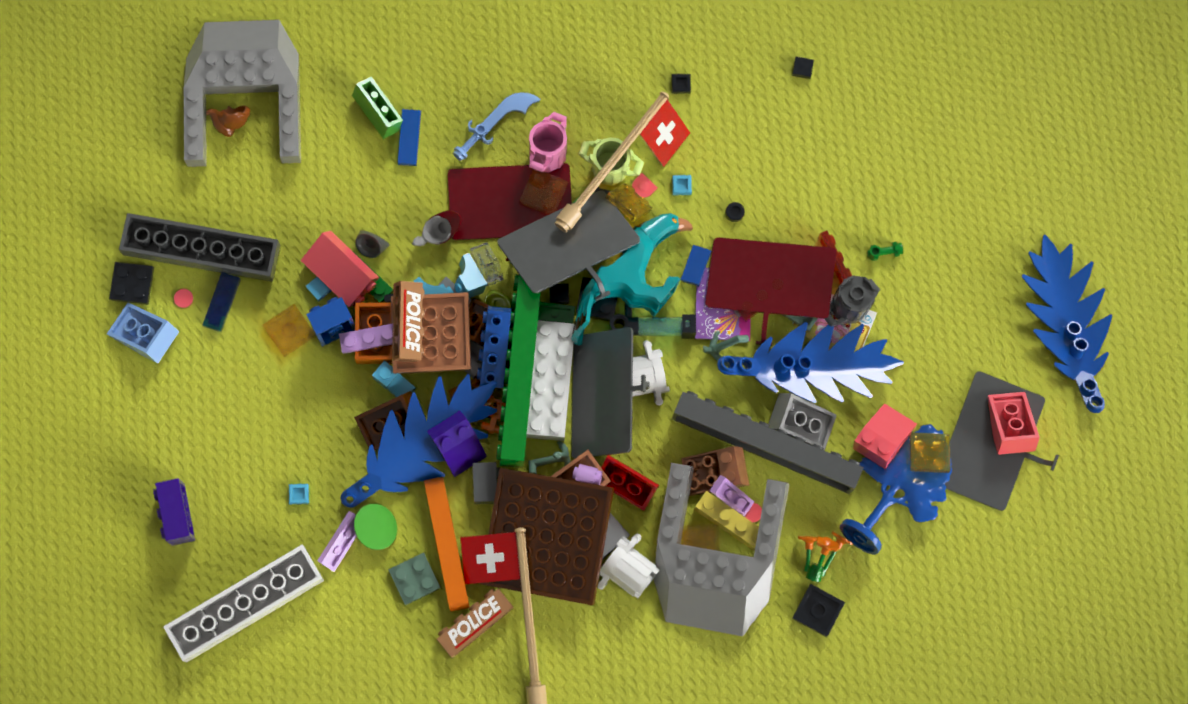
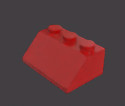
(629, 483)

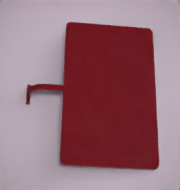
(491, 197)
(747, 266)

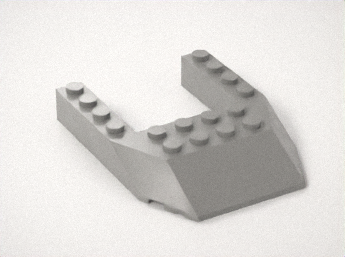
(241, 60)
(713, 586)

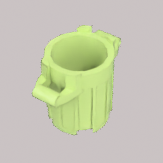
(602, 153)

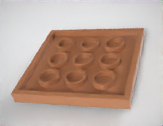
(445, 335)

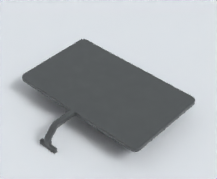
(548, 255)
(603, 393)
(975, 462)

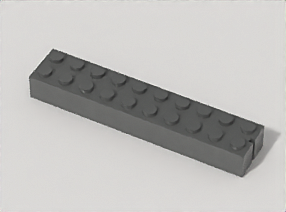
(767, 442)

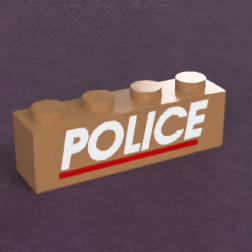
(407, 321)
(475, 623)

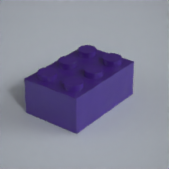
(174, 512)

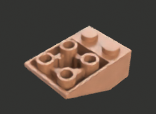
(710, 465)

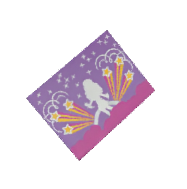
(713, 319)

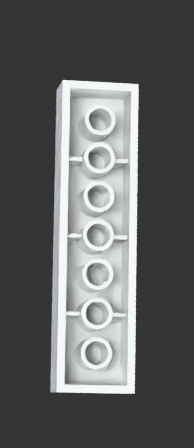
(243, 603)

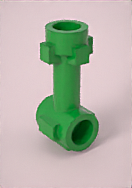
(875, 251)

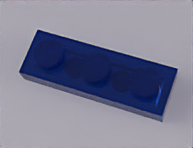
(221, 302)

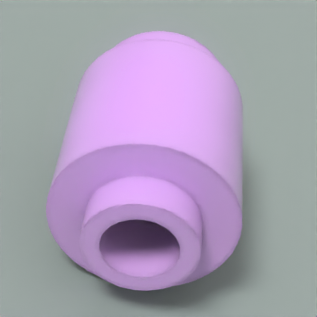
(587, 474)

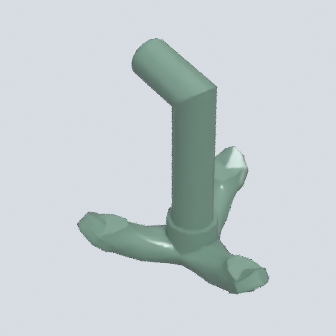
(715, 348)
(556, 457)

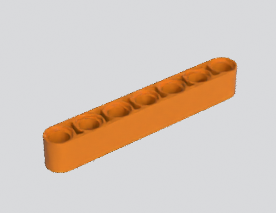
(446, 544)

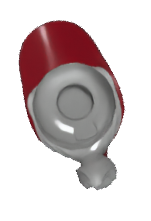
(439, 228)

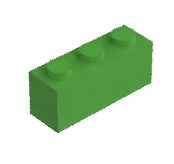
(377, 107)

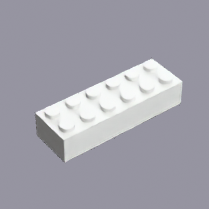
(550, 381)

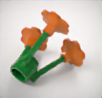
(817, 571)

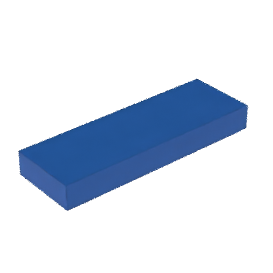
(409, 137)

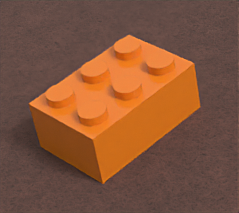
(368, 316)

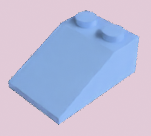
(143, 332)

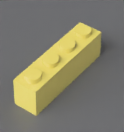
(728, 519)

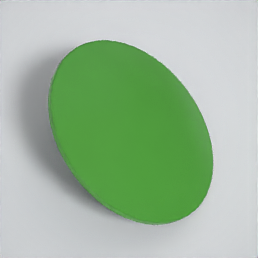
(375, 526)

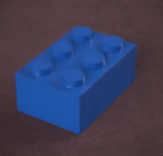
(330, 320)

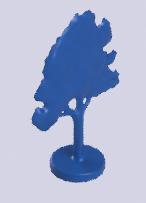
(919, 490)

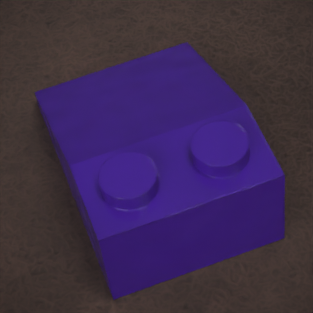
(457, 443)

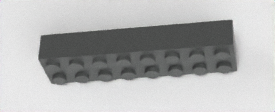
(199, 247)

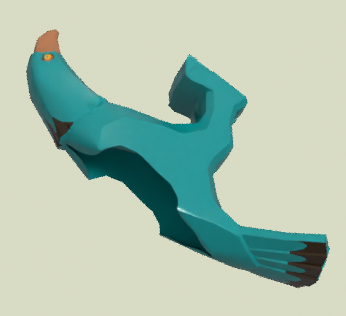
(627, 274)

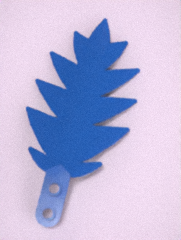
(1069, 318)
(791, 367)
(404, 457)

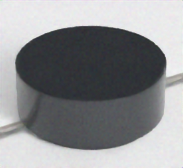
(734, 212)

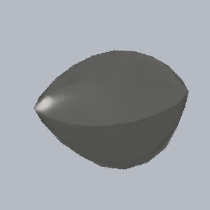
(370, 244)

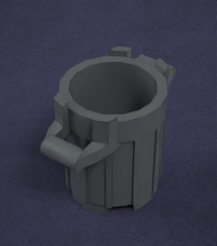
(852, 300)

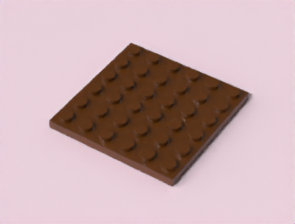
(562, 535)

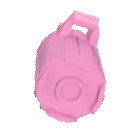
(548, 143)

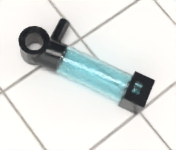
(656, 326)

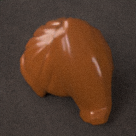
(229, 119)

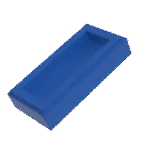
(696, 265)

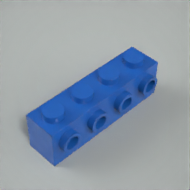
(495, 346)

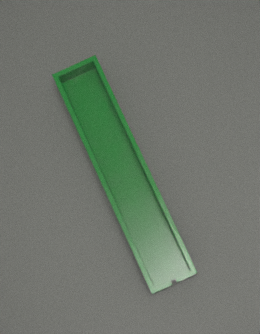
(518, 375)

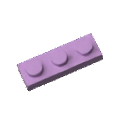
(366, 338)
(731, 495)
(339, 543)

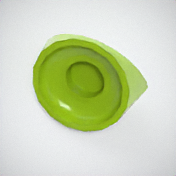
(498, 299)

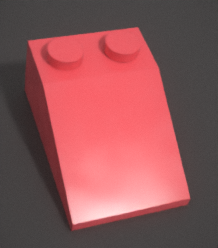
(1012, 423)
(883, 436)

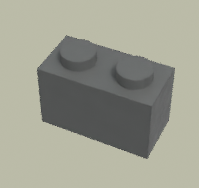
(485, 482)

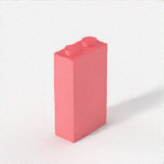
(340, 269)

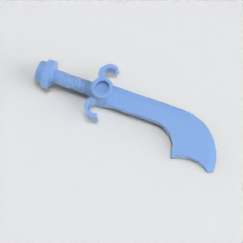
(515, 102)

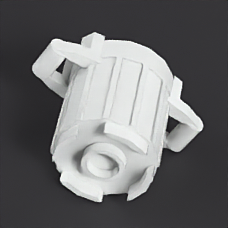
(652, 367)
(628, 568)

